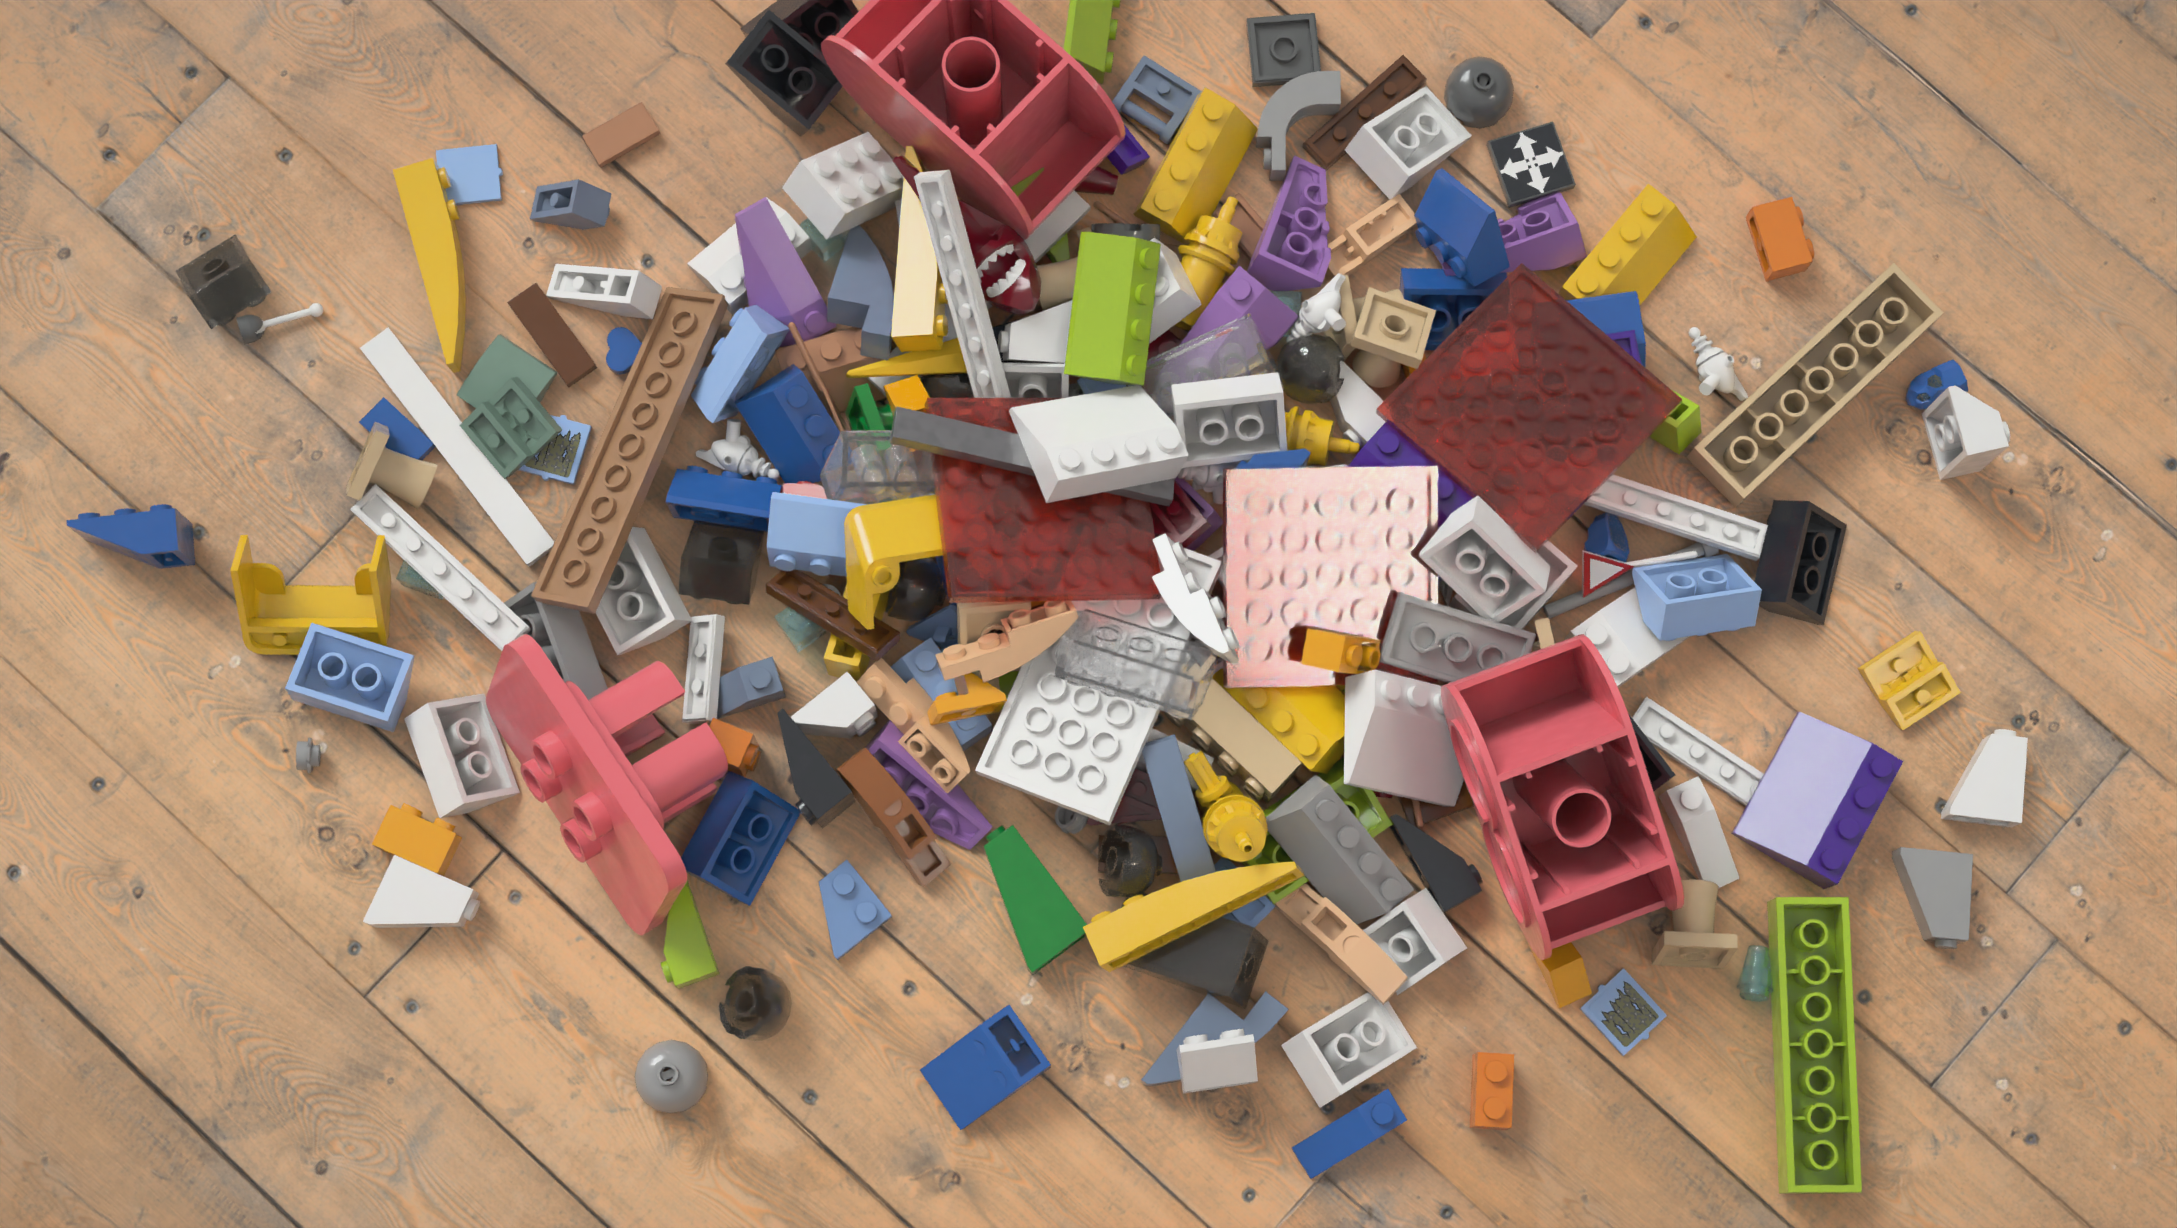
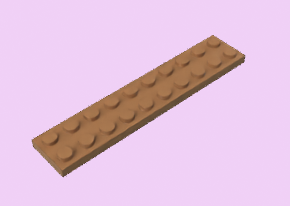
(630, 450)

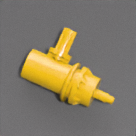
(1208, 257)
(1315, 435)
(1231, 821)

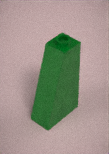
(1035, 904)

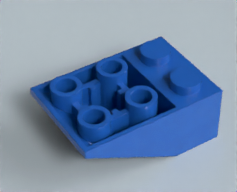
(152, 537)
(985, 1067)

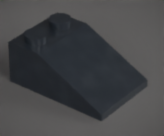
(785, 73)
(815, 782)

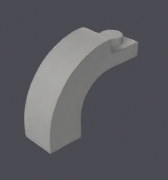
(1301, 97)

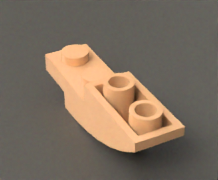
(1024, 638)
(906, 707)
(1343, 941)

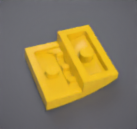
(1909, 680)

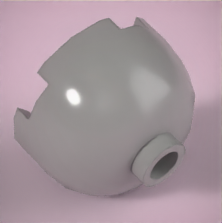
(686, 1069)

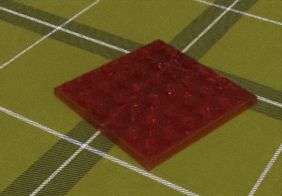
(1529, 406)
(1017, 548)
(1322, 556)

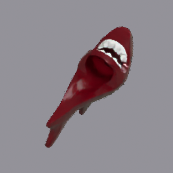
(1000, 255)

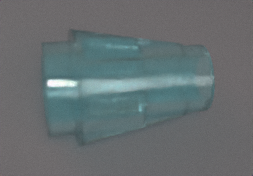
(1756, 975)

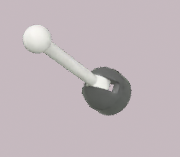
(253, 328)

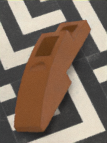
(895, 815)

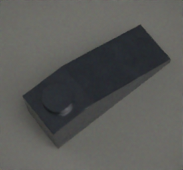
(1438, 867)

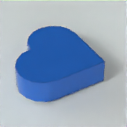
(623, 350)

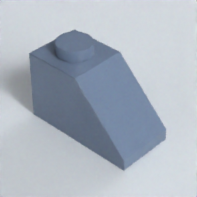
(571, 205)
(749, 687)

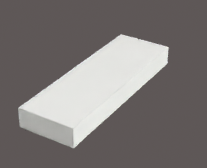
(703, 669)

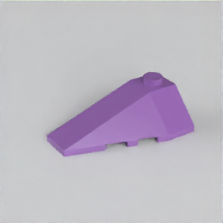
(1540, 236)
(1294, 239)
(776, 274)
(1242, 296)
(948, 814)

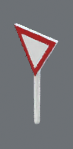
(1600, 570)

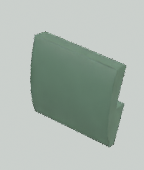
(500, 364)
(510, 427)

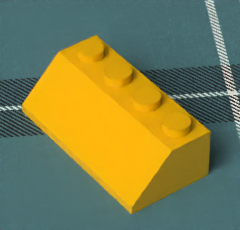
(1197, 165)
(1634, 250)
(1299, 717)

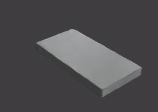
(1448, 641)

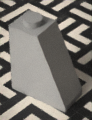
(1937, 892)

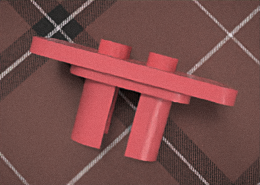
(578, 763)

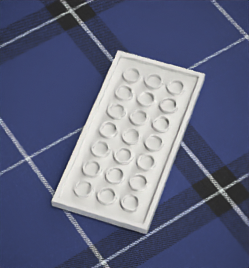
(1072, 739)

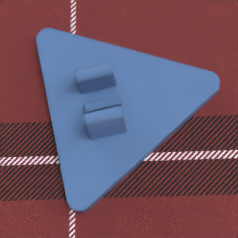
(939, 626)

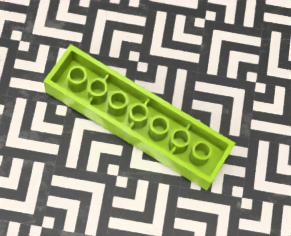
(1814, 1046)

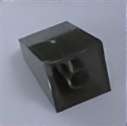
(1212, 960)

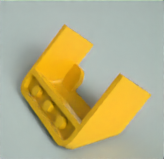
(878, 540)
(279, 615)

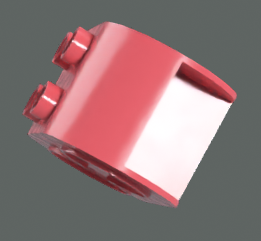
(978, 98)
(1561, 793)

